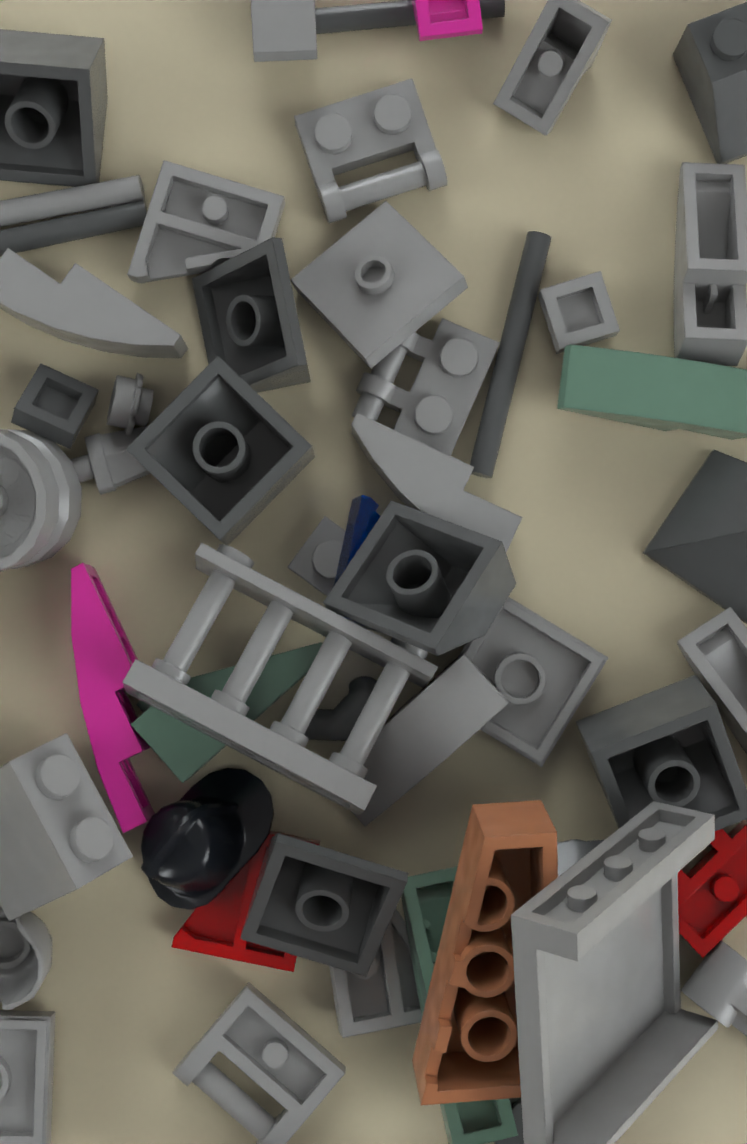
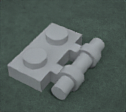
(442, 389)

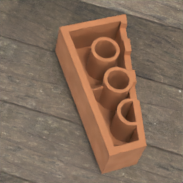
(469, 1015)

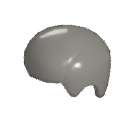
(23, 958)

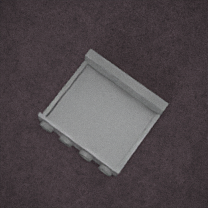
(604, 982)

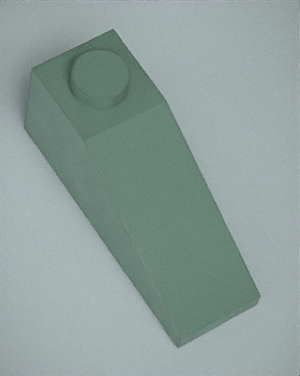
(188, 749)

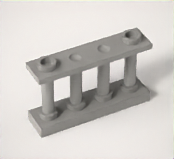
(225, 712)

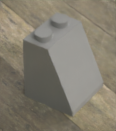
(52, 828)

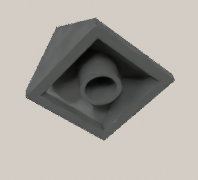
(253, 318)
(322, 904)

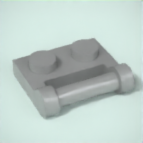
(364, 133)
(274, 1055)

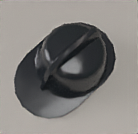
(206, 837)

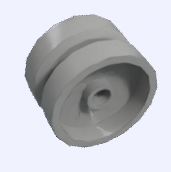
(36, 499)

